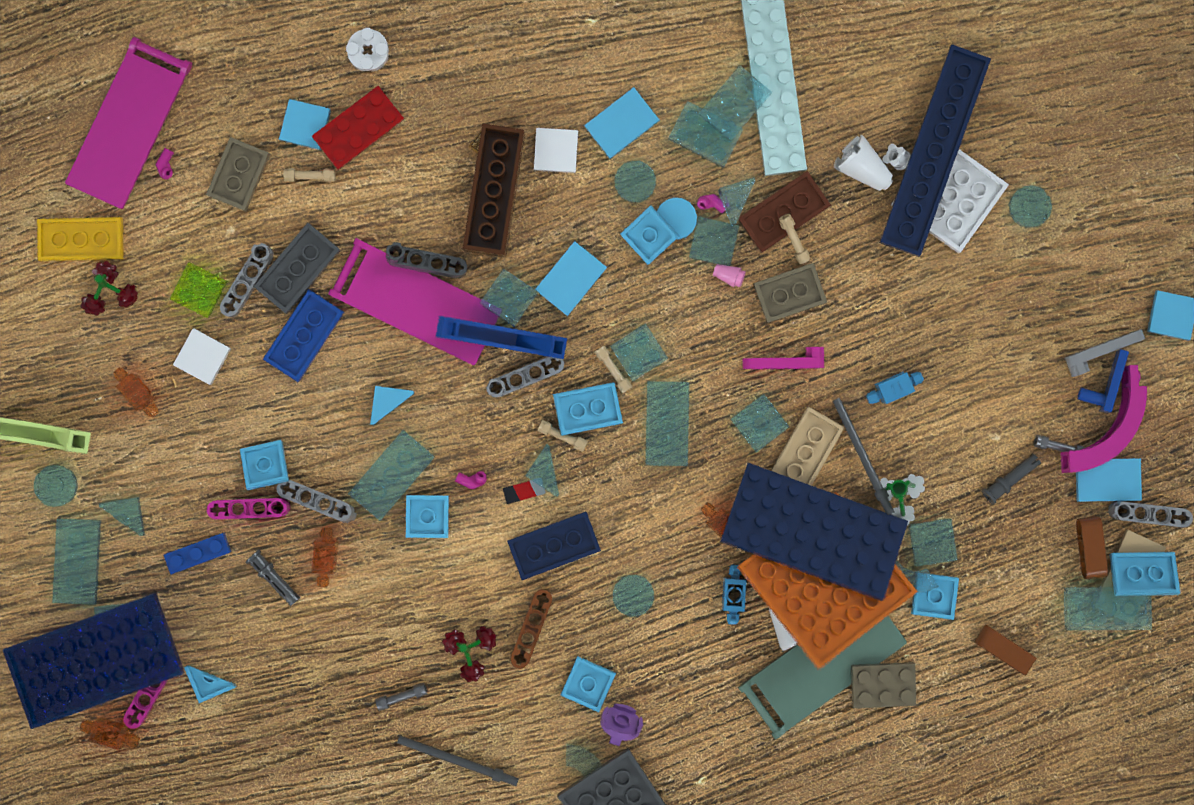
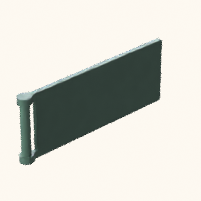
(799, 688)

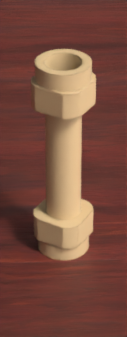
(327, 175)
(801, 253)
(603, 354)
(546, 428)

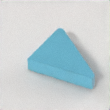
(386, 401)
(207, 685)

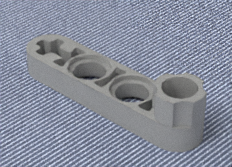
(243, 278)
(1077, 362)
(526, 378)
(314, 502)
(1150, 514)

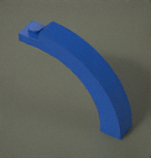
(501, 337)

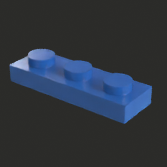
(197, 553)

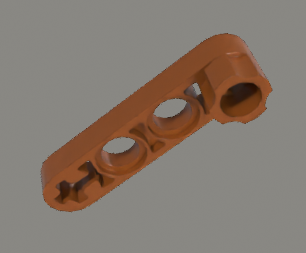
(527, 627)

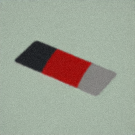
(522, 491)

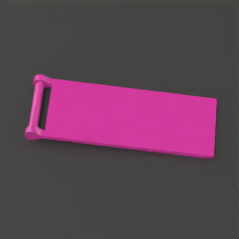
(127, 125)
(410, 300)

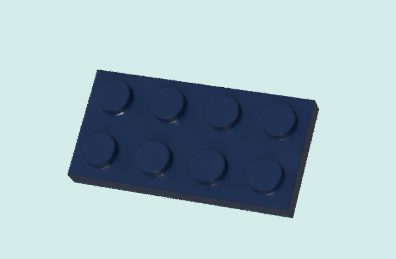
(554, 545)

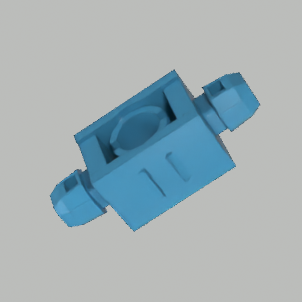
(894, 387)
(733, 616)

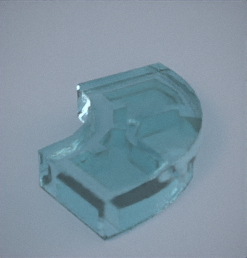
(921, 580)
(581, 759)

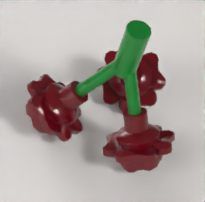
(104, 277)
(455, 642)

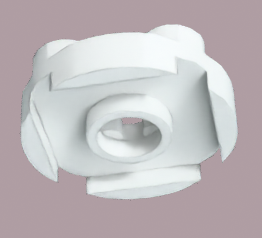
(368, 38)

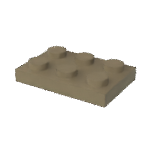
(238, 174)
(790, 293)
(883, 685)

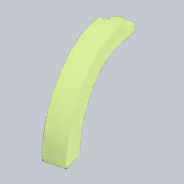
(44, 435)

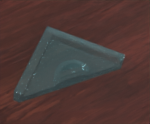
(735, 197)
(543, 472)
(127, 512)

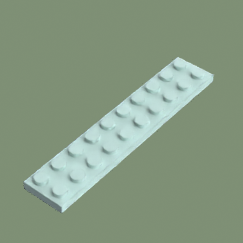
(772, 66)

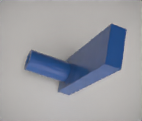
(1107, 399)

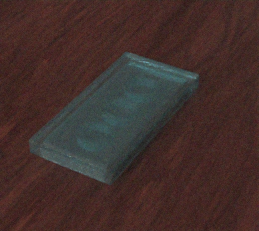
(667, 423)
(391, 475)
(76, 561)

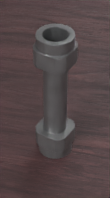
(1043, 442)
(384, 702)

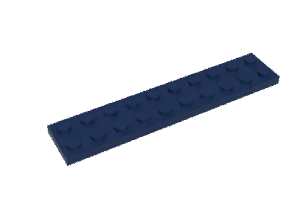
(935, 150)

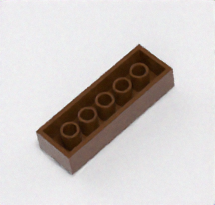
(494, 190)

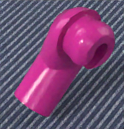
(163, 165)
(710, 201)
(473, 481)

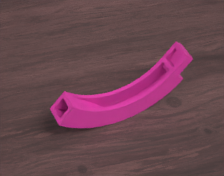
(1120, 433)

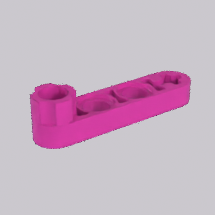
(813, 360)
(248, 505)
(153, 693)

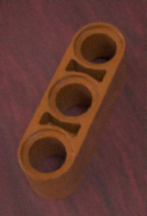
(1091, 547)
(1005, 650)

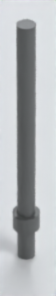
(881, 494)
(496, 774)

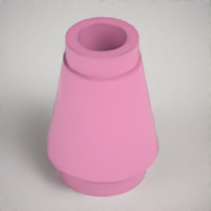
(731, 275)

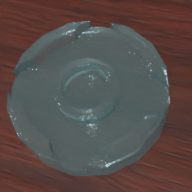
(635, 181)
(1030, 206)
(55, 485)
(633, 595)

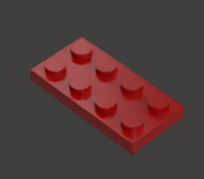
(358, 127)

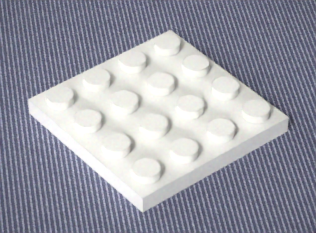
(965, 201)

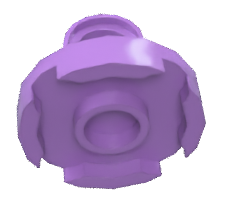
(621, 723)

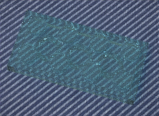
(1100, 610)

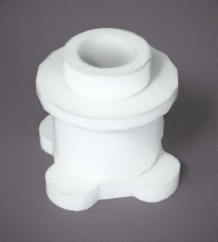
(897, 157)

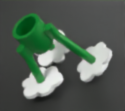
(900, 489)

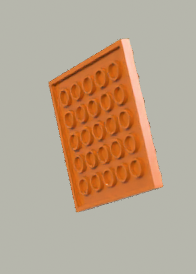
(818, 612)

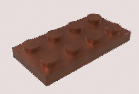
(798, 198)

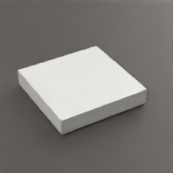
(555, 150)
(202, 356)

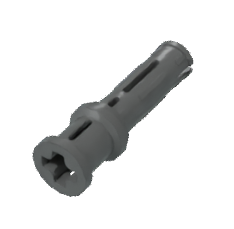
(1004, 484)
(266, 570)

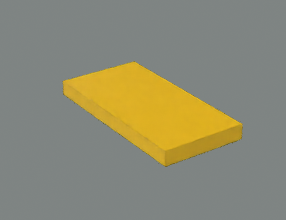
(80, 239)

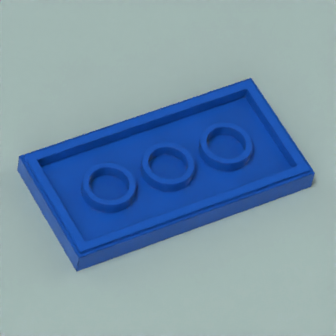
(303, 335)

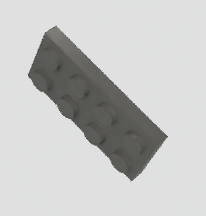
(297, 268)

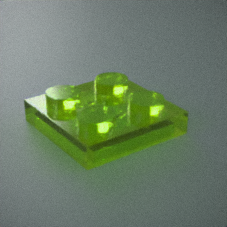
(198, 290)

